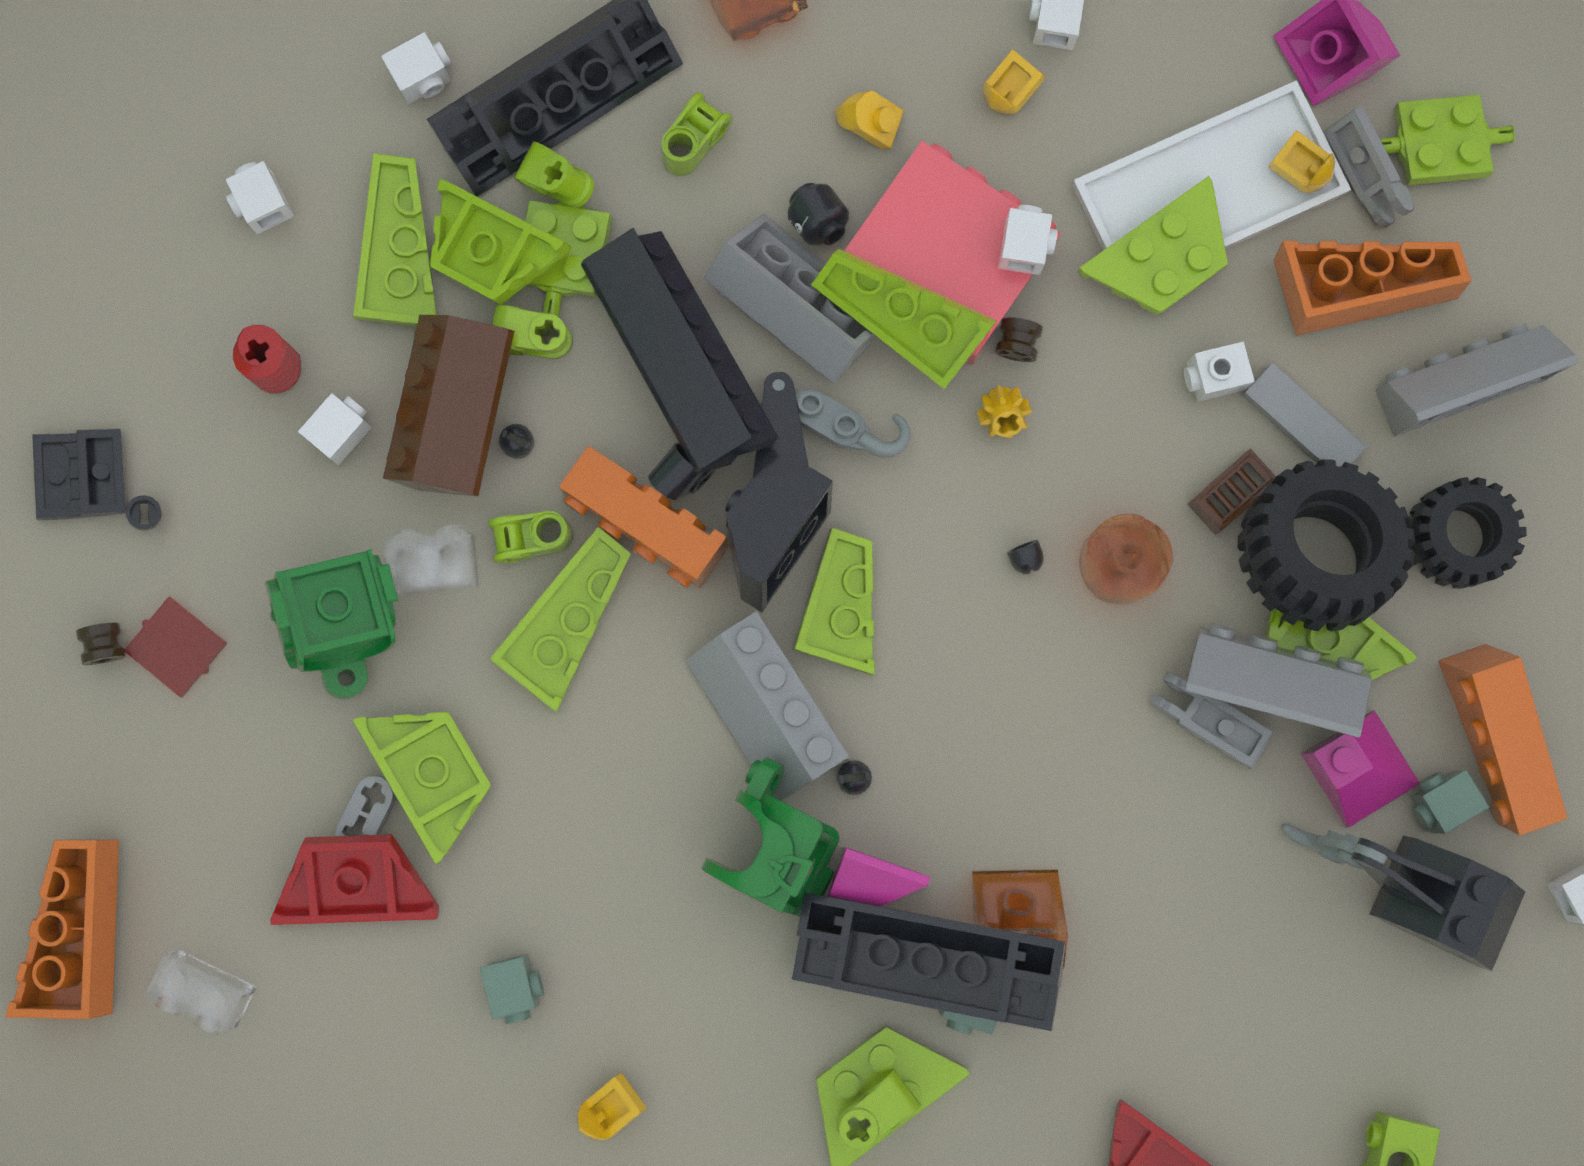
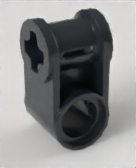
(675, 475)

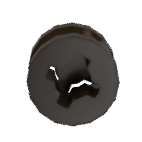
(1019, 339)
(100, 643)

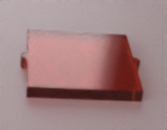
(175, 646)

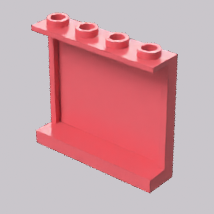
(944, 234)

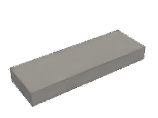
(1302, 418)

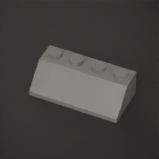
(771, 281)
(1472, 378)
(1279, 679)
(766, 704)

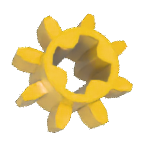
(1004, 411)

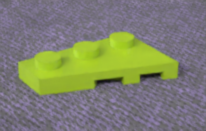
(839, 606)

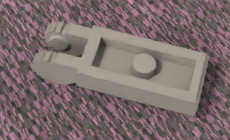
(1369, 167)
(1216, 723)

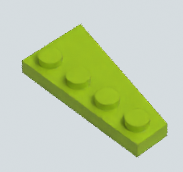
(394, 258)
(910, 319)
(558, 627)

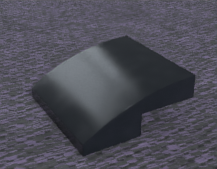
(78, 474)

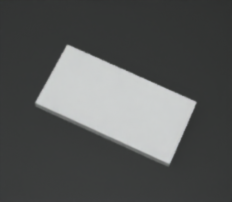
(1228, 149)

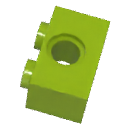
(1399, 1134)

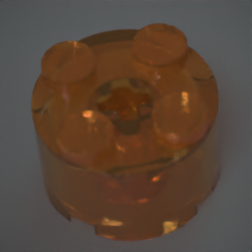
(1136, 538)

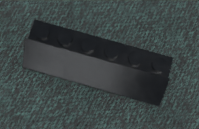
(554, 91)
(678, 350)
(929, 961)

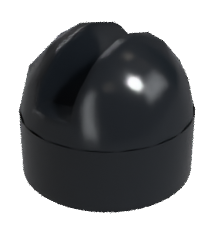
(511, 448)
(133, 512)
(1026, 557)
(854, 767)

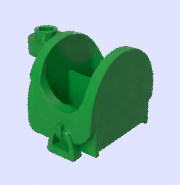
(335, 617)
(792, 850)

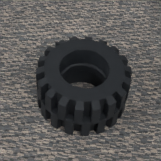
(1498, 528)

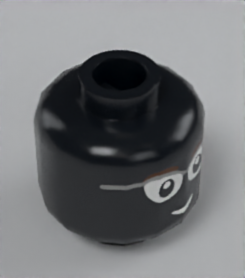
(818, 214)

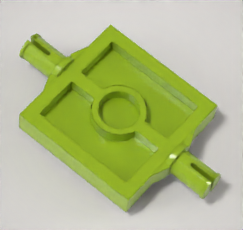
(1444, 139)
(585, 233)

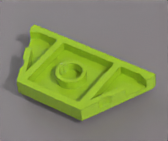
(488, 245)
(1165, 253)
(1362, 642)
(428, 773)
(919, 1067)

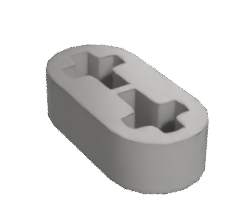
(358, 803)

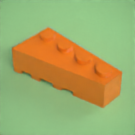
(1358, 282)
(644, 518)
(1505, 737)
(73, 937)

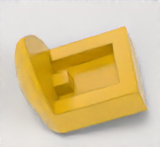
(1011, 84)
(870, 118)
(1304, 164)
(609, 1109)

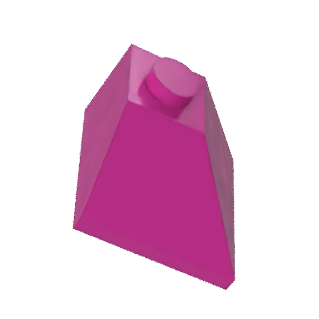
(1335, 47)
(1361, 771)
(873, 880)

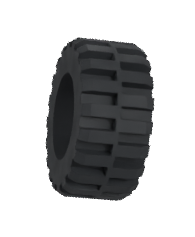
(1355, 507)

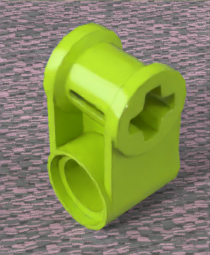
(699, 129)
(554, 176)
(530, 329)
(521, 536)
(884, 1105)

